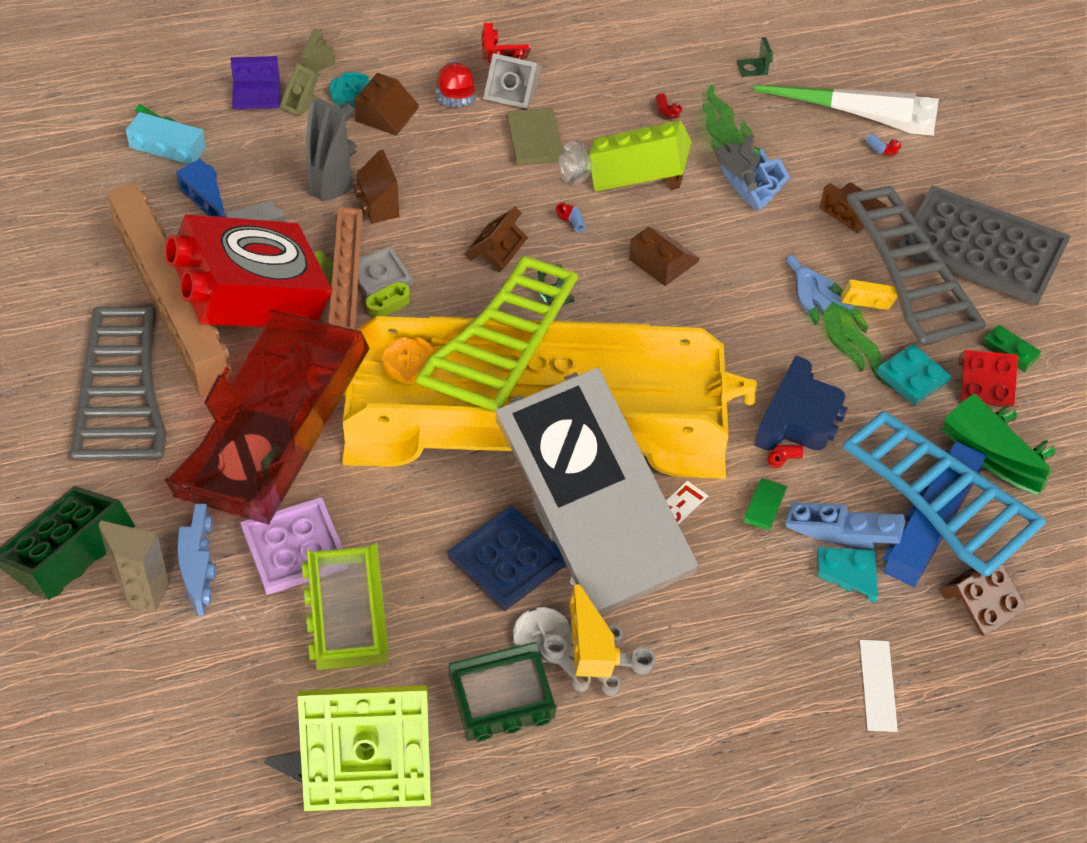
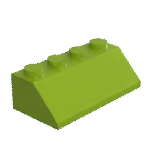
(639, 155)

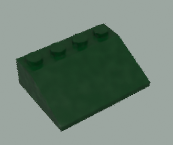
(61, 541)

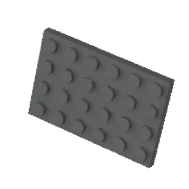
(989, 244)

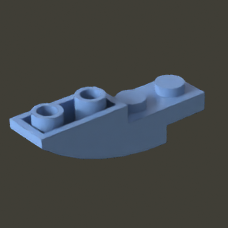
(838, 526)
(195, 559)

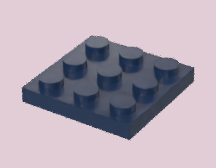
(507, 558)

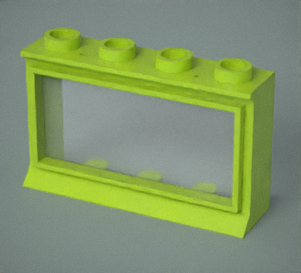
(345, 608)

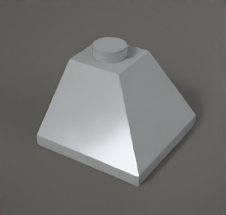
(512, 81)

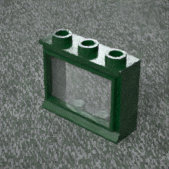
(501, 692)

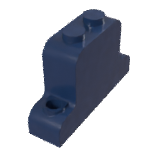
(802, 410)

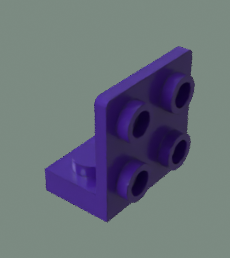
(255, 82)

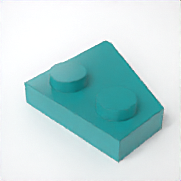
(849, 569)

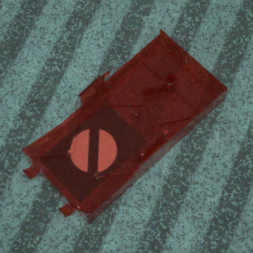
(274, 400)

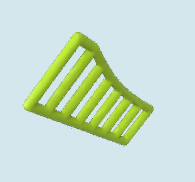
(491, 312)

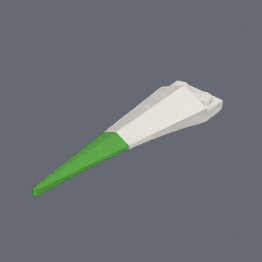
(894, 109)

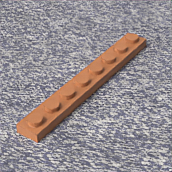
(346, 268)

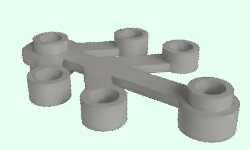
(565, 653)

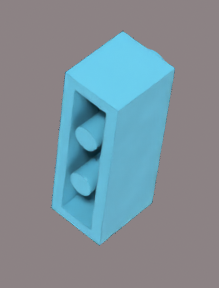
(166, 138)

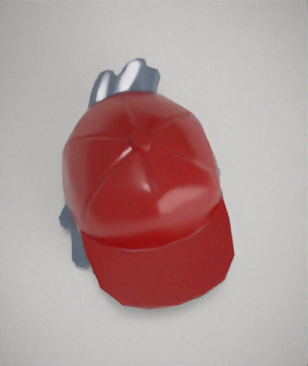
(455, 85)

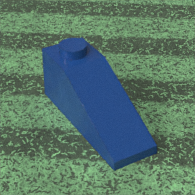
(201, 187)

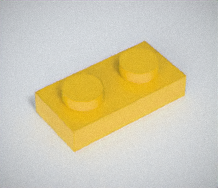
(868, 294)

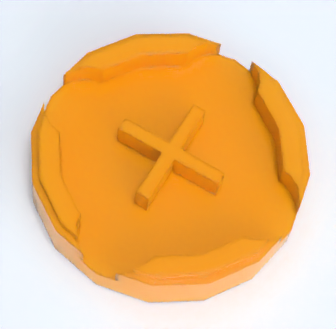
(405, 358)

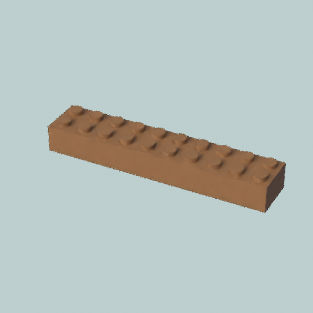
(145, 245)

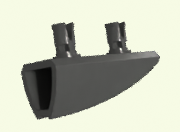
(329, 150)

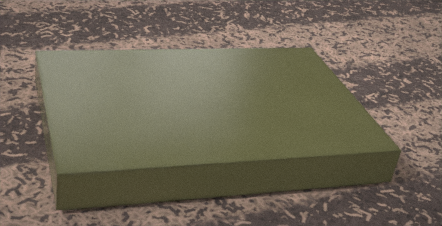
(534, 136)

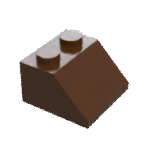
(384, 104)
(377, 189)
(660, 255)

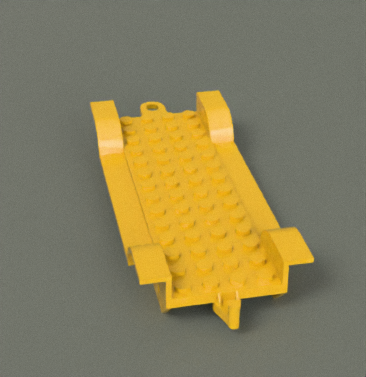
(664, 387)

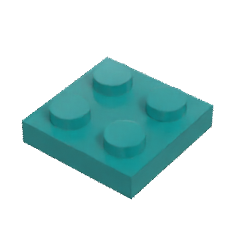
(913, 374)

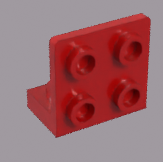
(489, 39)
(989, 376)

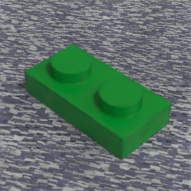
(1003, 341)

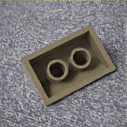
(136, 564)

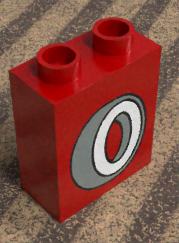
(245, 269)

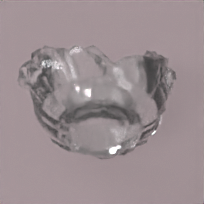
(574, 163)

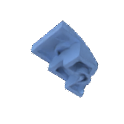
(769, 178)

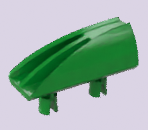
(1006, 452)

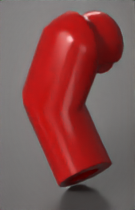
(663, 108)
(782, 453)

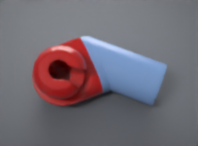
(882, 148)
(572, 215)

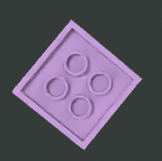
(285, 541)

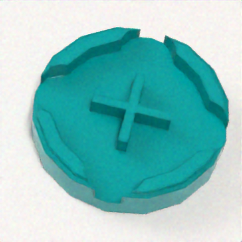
(347, 87)

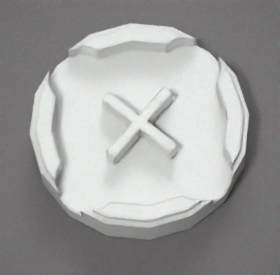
(538, 625)

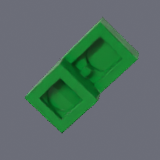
(765, 504)

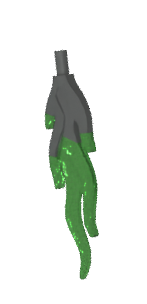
(725, 135)

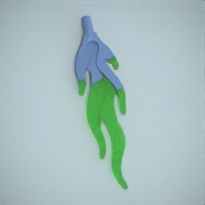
(840, 329)

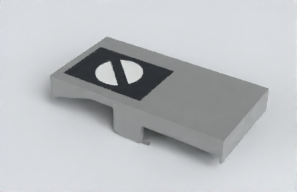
(596, 491)

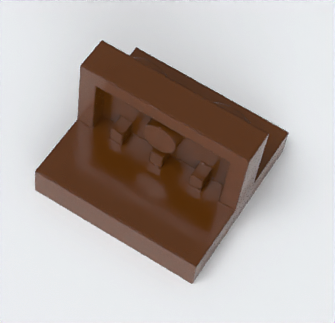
(498, 240)

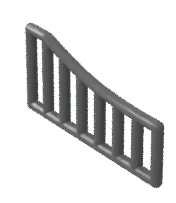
(897, 276)
(147, 389)

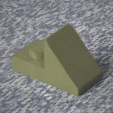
(316, 52)
(299, 90)

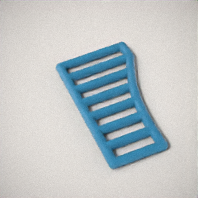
(930, 510)

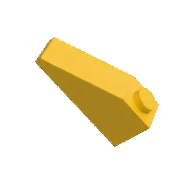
(592, 639)

